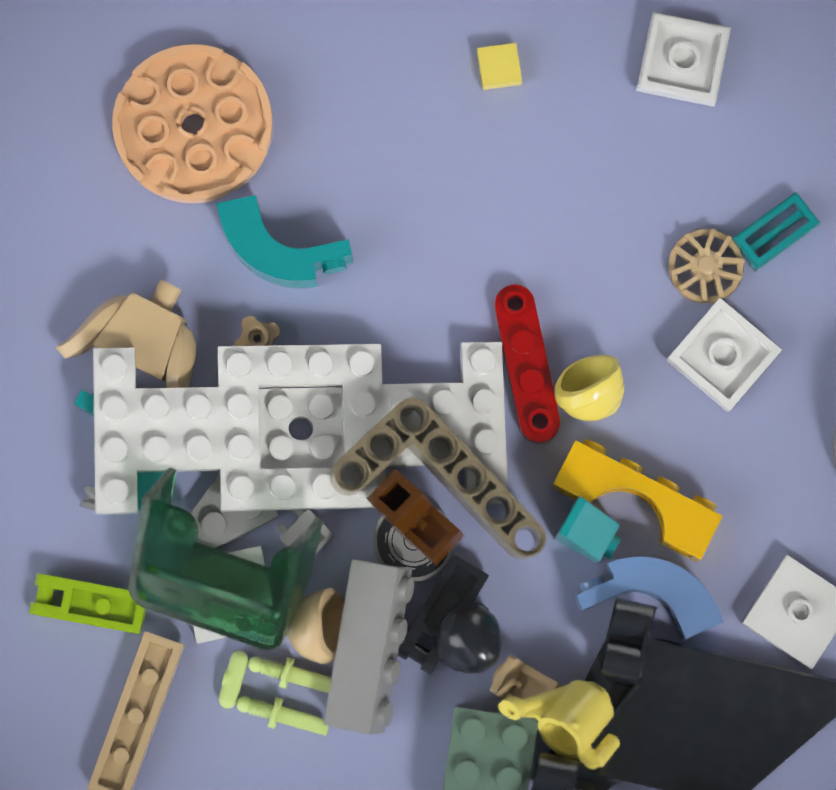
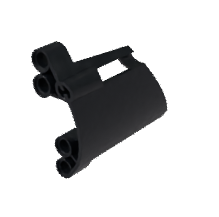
(690, 714)

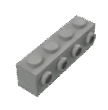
(369, 647)

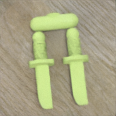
(276, 713)

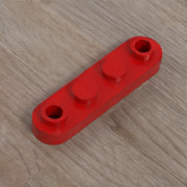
(527, 364)

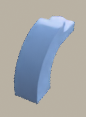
(670, 584)

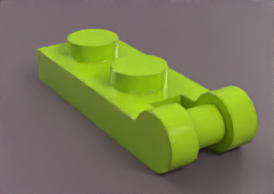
(88, 604)

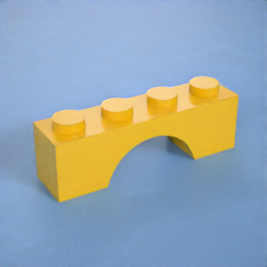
(683, 522)

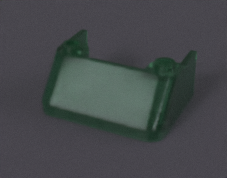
(212, 586)

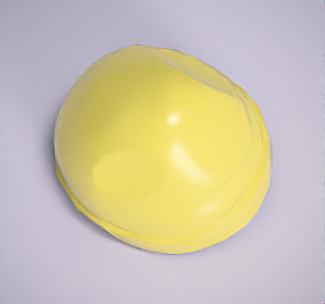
(591, 388)

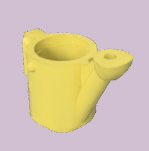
(569, 720)

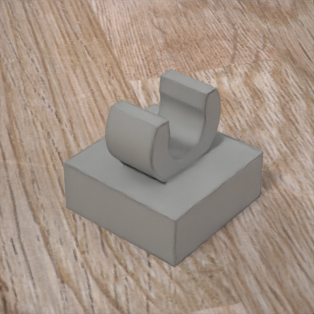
(293, 534)

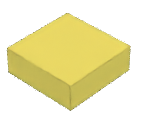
(499, 66)

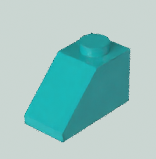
(589, 532)

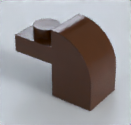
(414, 517)

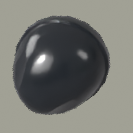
(468, 638)

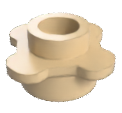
(252, 327)

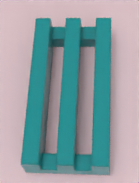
(748, 252)

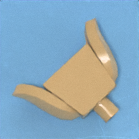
(160, 337)

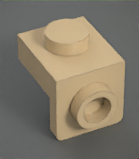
(519, 680)

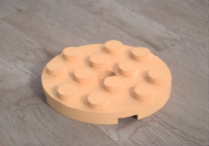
(182, 163)

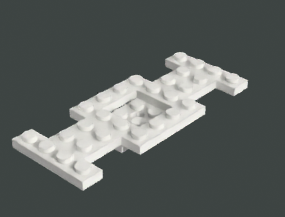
(247, 428)

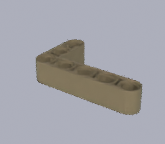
(445, 471)

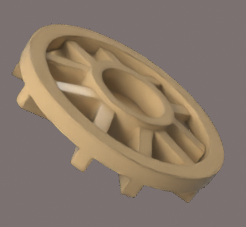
(705, 266)

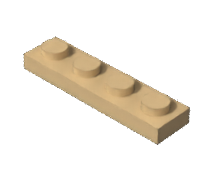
(137, 714)

